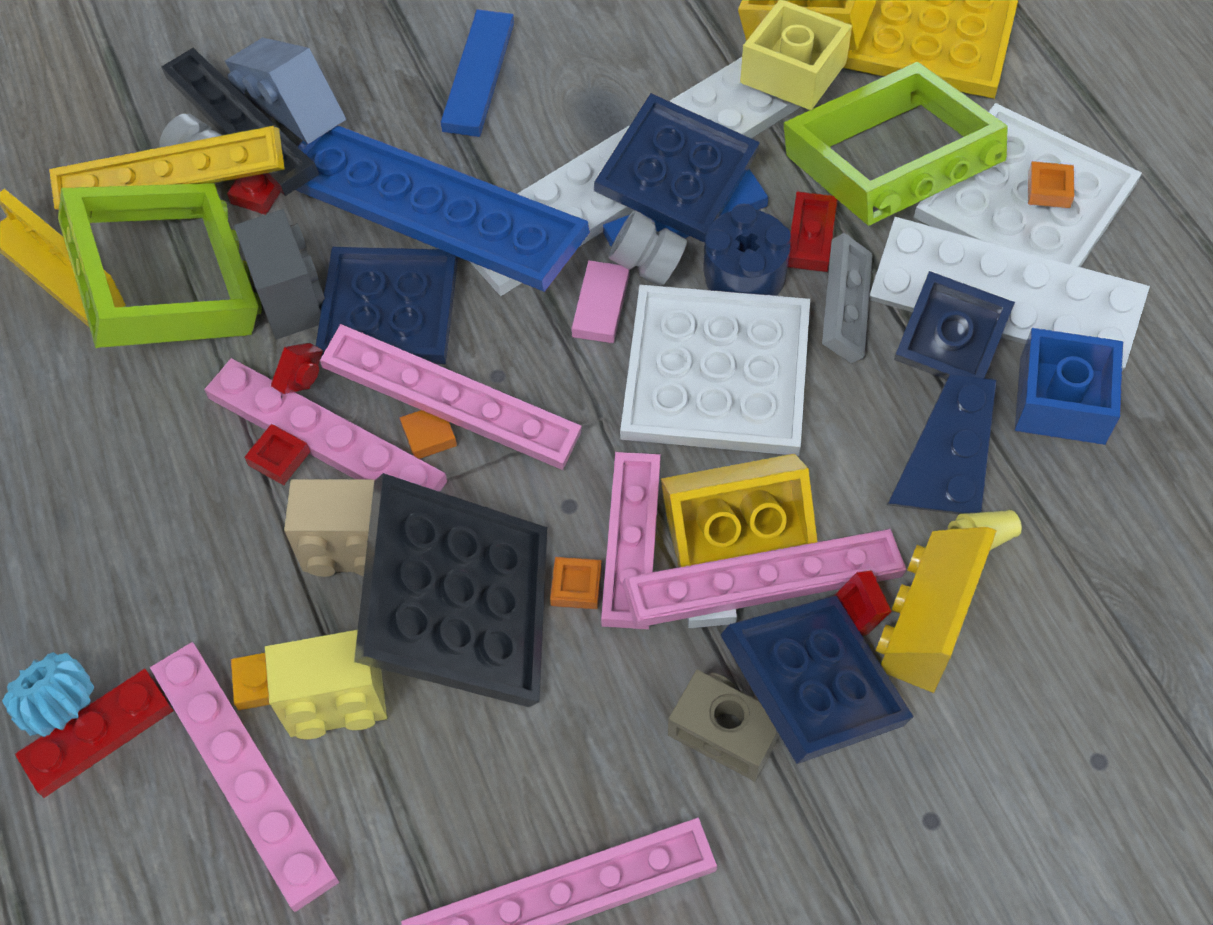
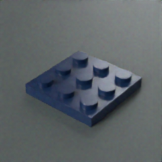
(676, 167)
(391, 296)
(816, 678)

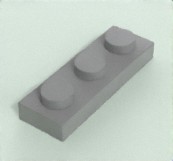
(847, 298)

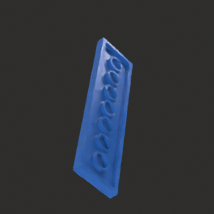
(443, 207)

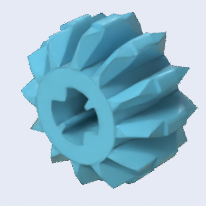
(48, 694)

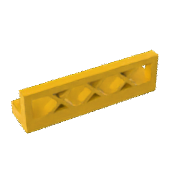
(43, 255)

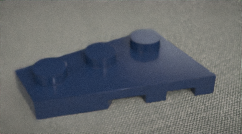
(952, 452)

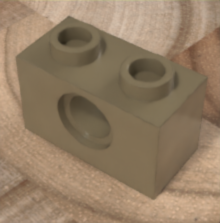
(694, 724)

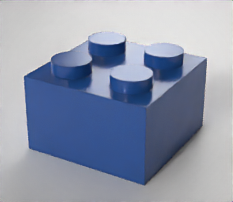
(1069, 386)

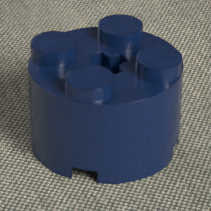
(746, 252)

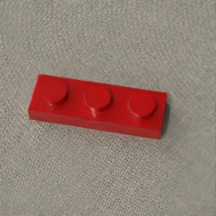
(94, 734)

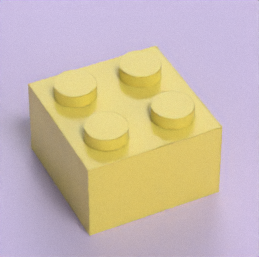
(795, 54)
(321, 687)

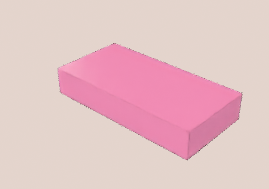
(600, 302)

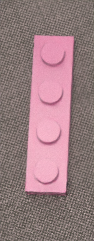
(630, 531)

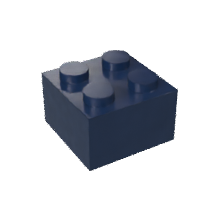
(953, 328)

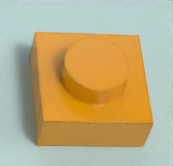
(250, 681)

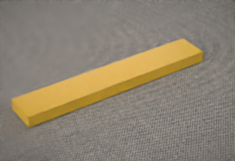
(184, 163)

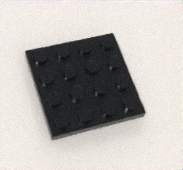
(452, 593)

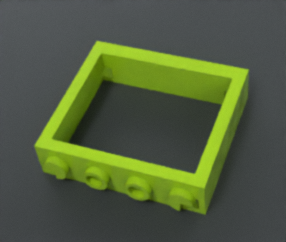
(813, 132)
(163, 321)

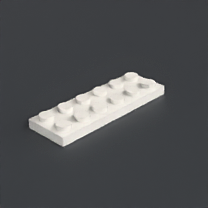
(1043, 289)

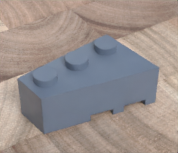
(286, 86)

